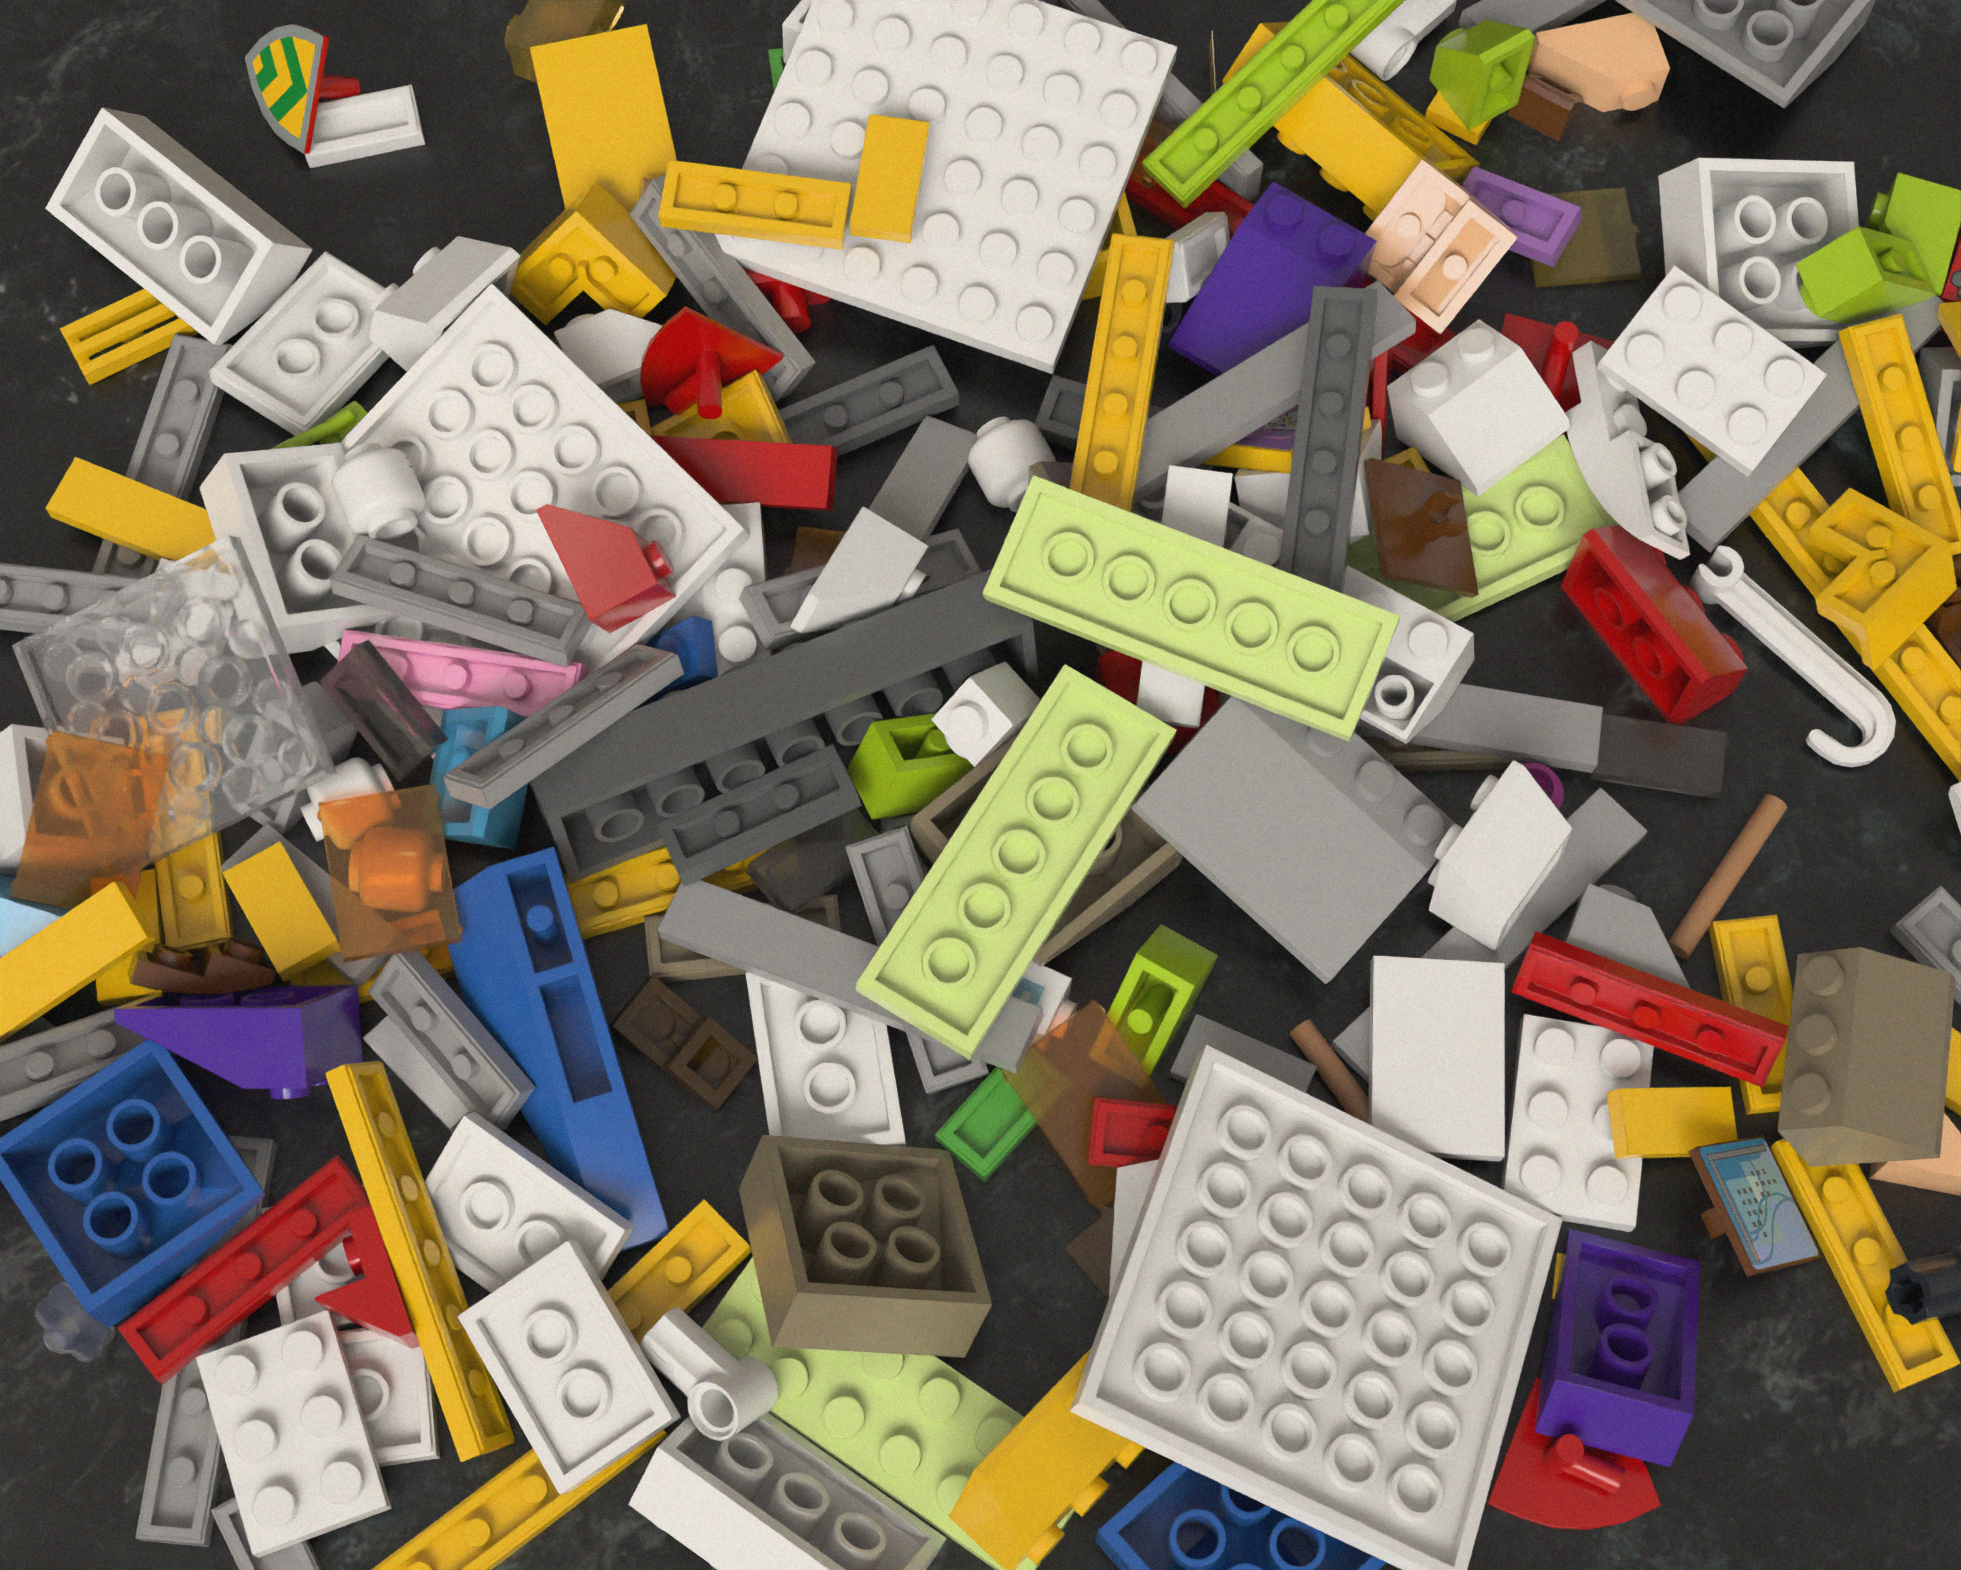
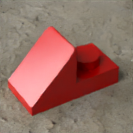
(377, 1298)

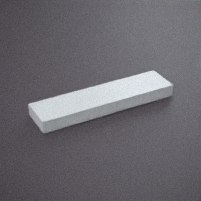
(1198, 506)

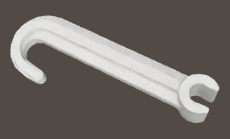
(1804, 654)

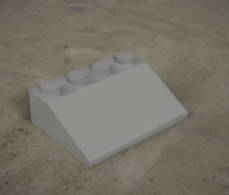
(1763, 43)
(1296, 828)

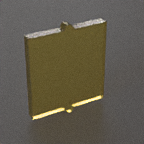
(1601, 245)

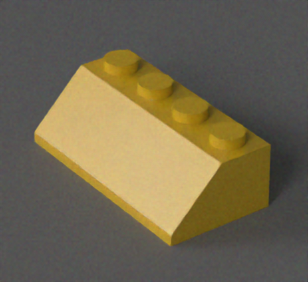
(1360, 131)
(1038, 1476)

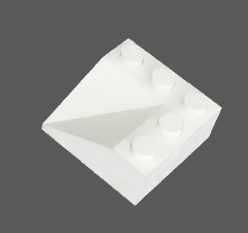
(1746, 227)

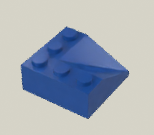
(127, 1180)
(1204, 1525)

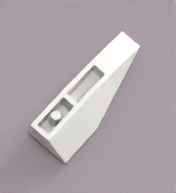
(1426, 651)

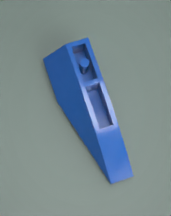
(538, 997)

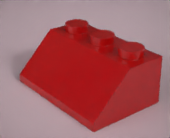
(1652, 623)

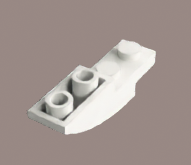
(1620, 465)

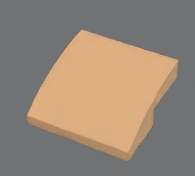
(1435, 245)

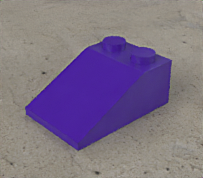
(1268, 279)
(257, 1036)
(1621, 1349)

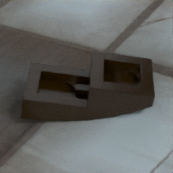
(682, 1042)

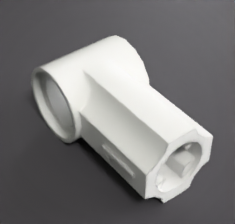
(1396, 38)
(720, 1390)

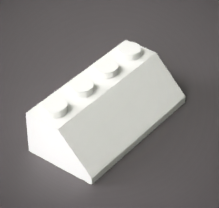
(176, 226)
(776, 1505)

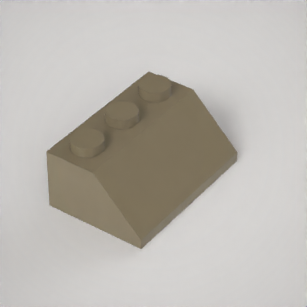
(1866, 1058)

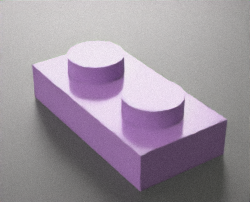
(1538, 219)

